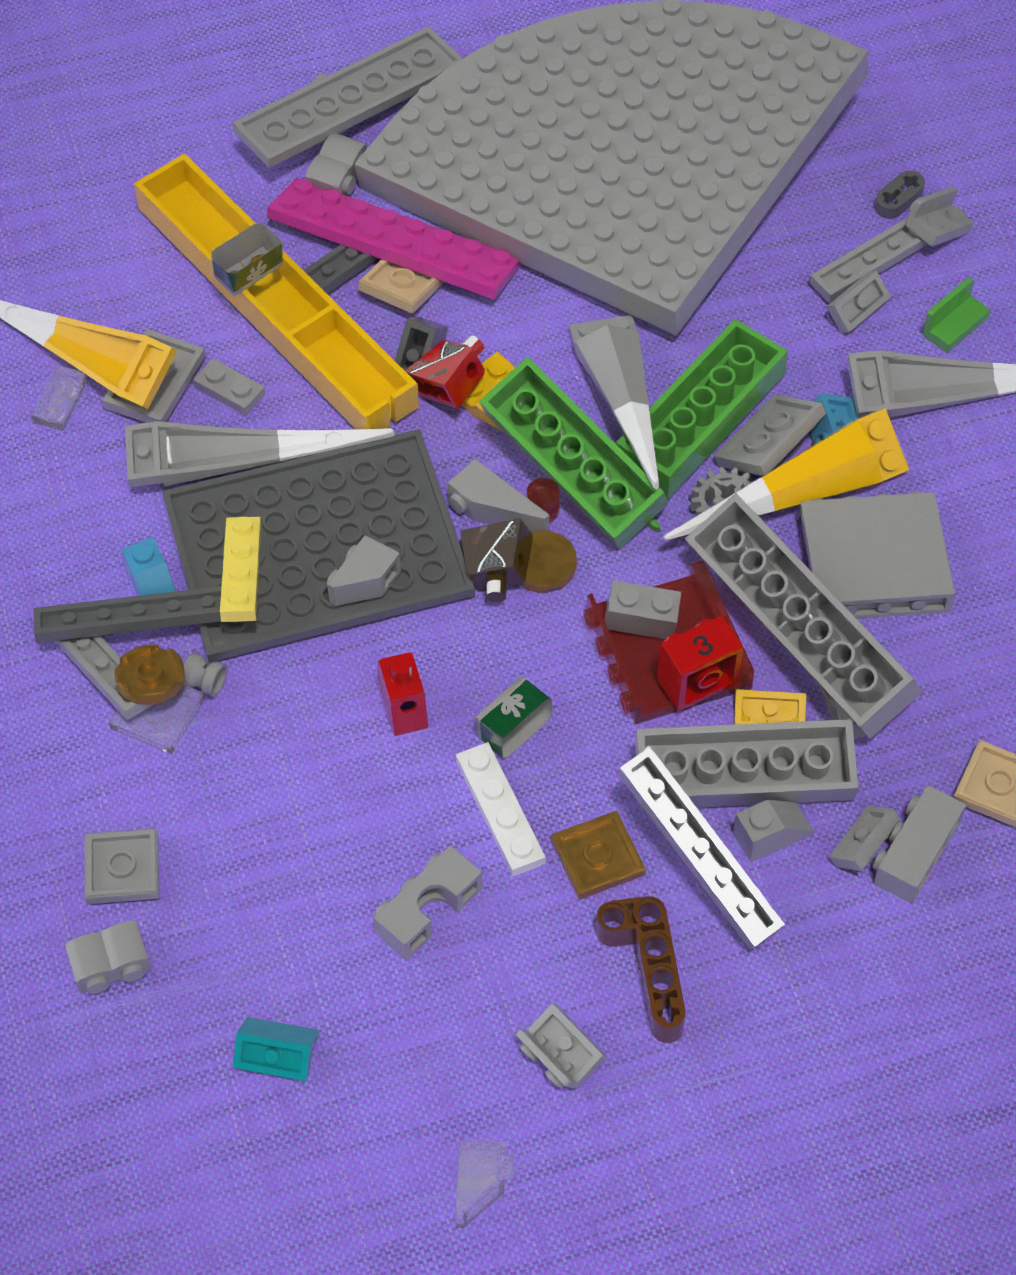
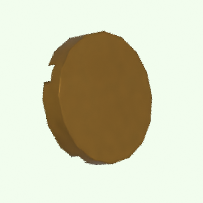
(550, 562)
(149, 674)

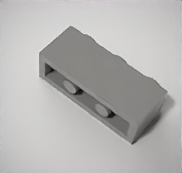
(918, 843)

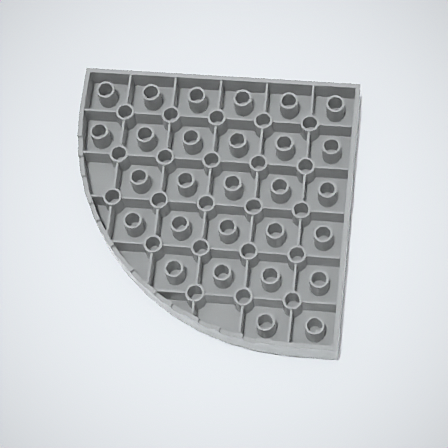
(619, 143)

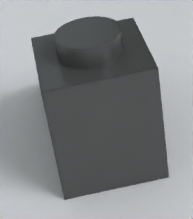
(417, 339)

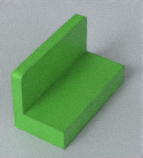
(955, 317)

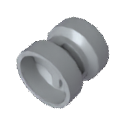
(203, 674)

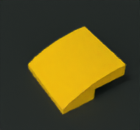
(768, 707)

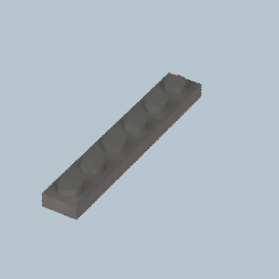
(127, 614)

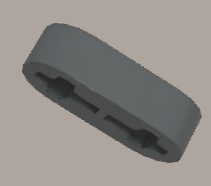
(895, 190)

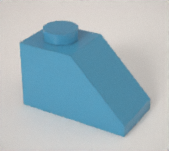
(147, 568)

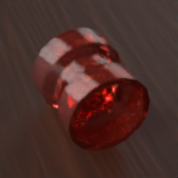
(546, 495)

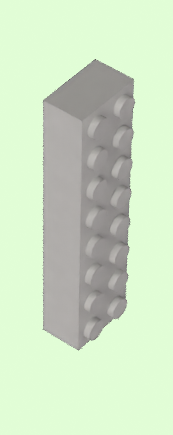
(804, 616)

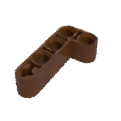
(652, 968)

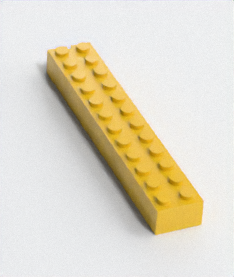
(283, 305)

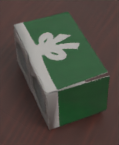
(244, 246)
(513, 717)

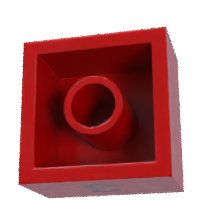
(699, 662)

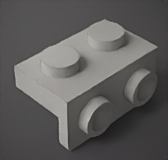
(561, 1048)

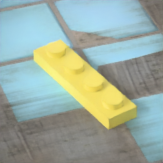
(240, 569)

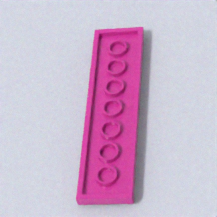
(394, 238)

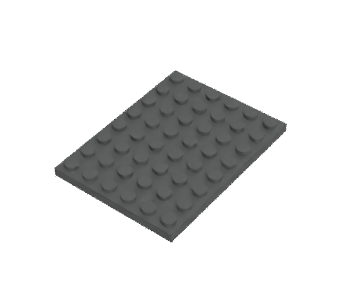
(309, 521)

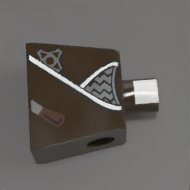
(497, 556)

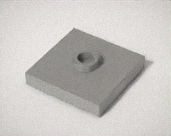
(122, 866)

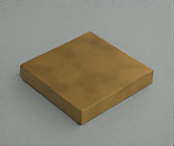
(598, 855)

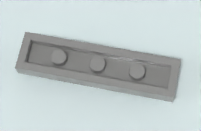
(873, 255)
(98, 663)

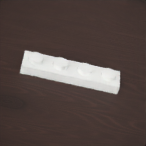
(500, 809)

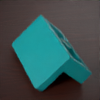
(274, 1048)

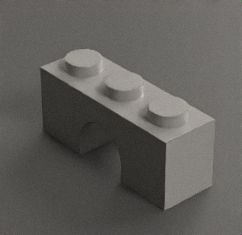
(445, 879)

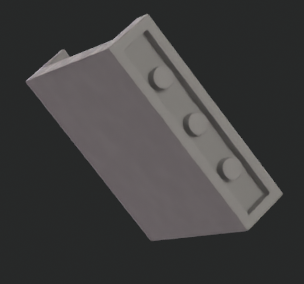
(880, 553)

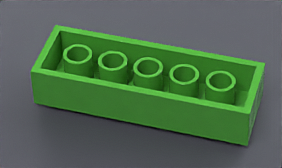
(710, 402)
(573, 452)

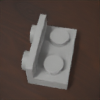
(937, 219)

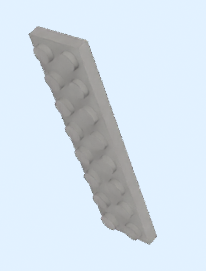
(345, 97)

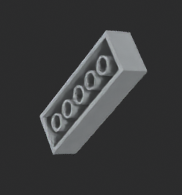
(758, 761)

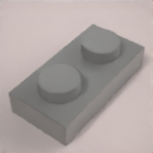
(858, 301)
(229, 387)
(864, 838)

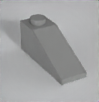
(491, 500)

